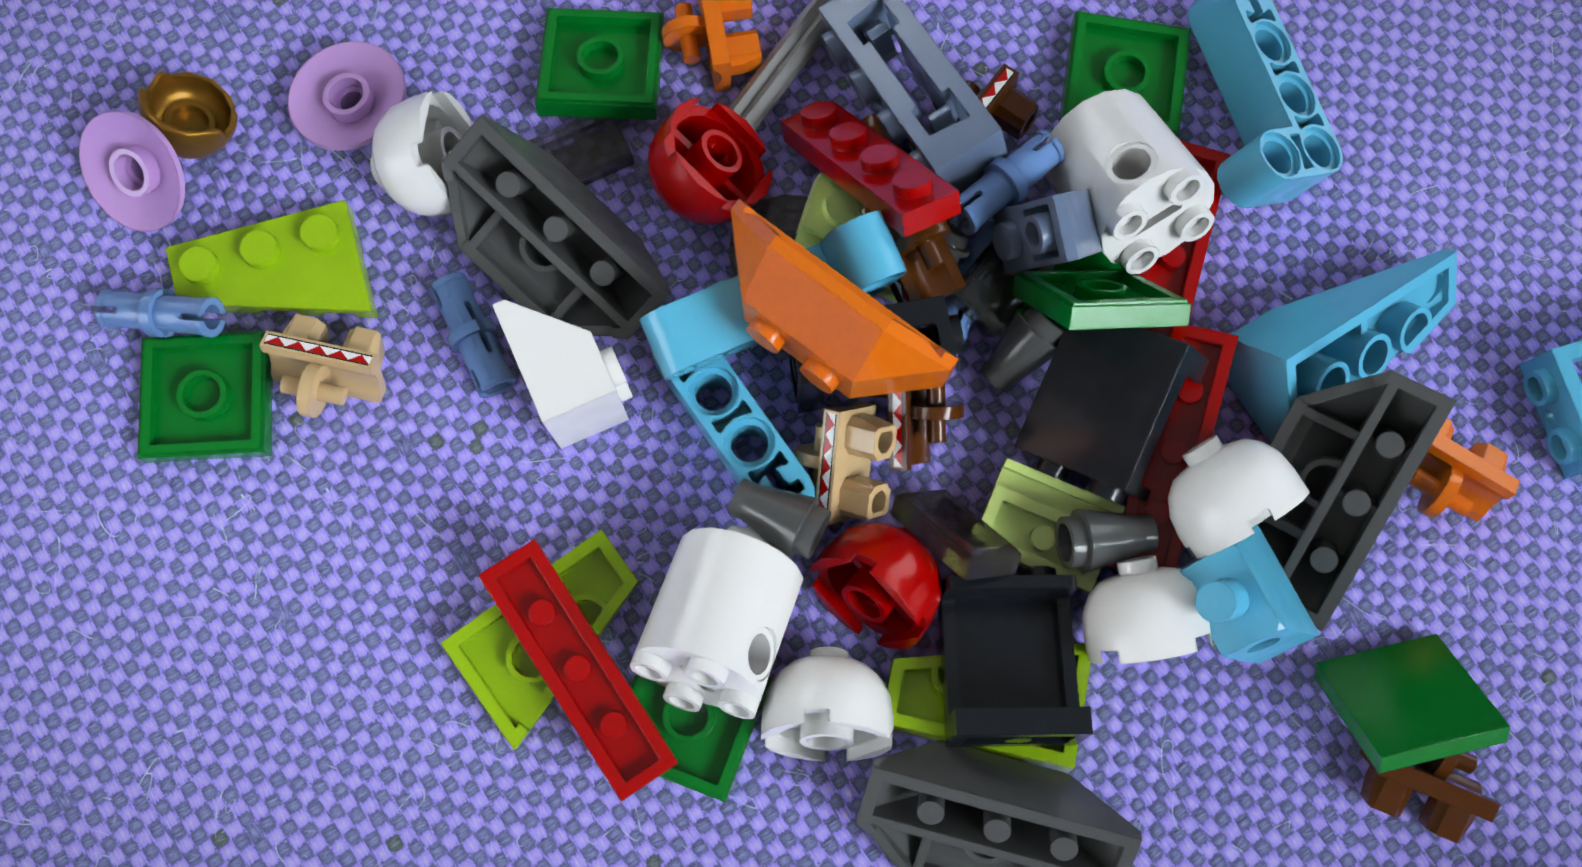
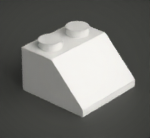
(566, 374)

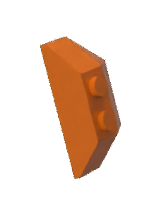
(826, 319)

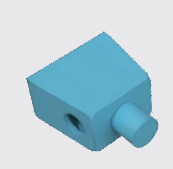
(1249, 601)

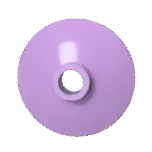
(334, 82)
(131, 170)

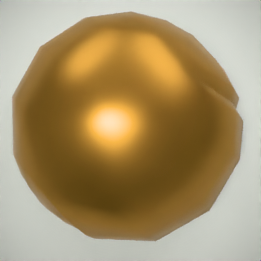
(189, 112)

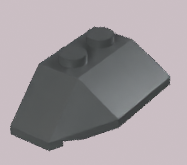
(547, 234)
(1356, 457)
(988, 811)

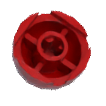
(706, 163)
(880, 579)

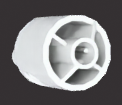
(1139, 178)
(719, 620)

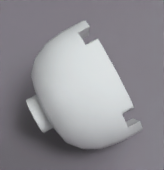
(410, 149)
(1230, 492)
(1143, 614)
(827, 706)

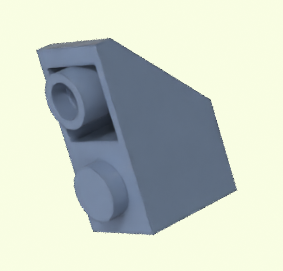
(1046, 231)

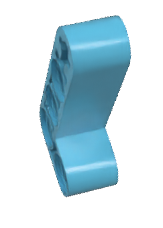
(1269, 100)
(712, 323)
(736, 420)

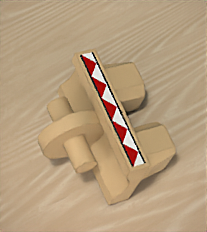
(325, 371)
(843, 461)

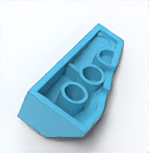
(1338, 335)

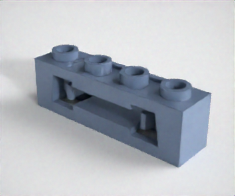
(962, 127)

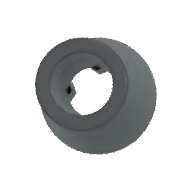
(1022, 349)
(782, 517)
(1102, 538)

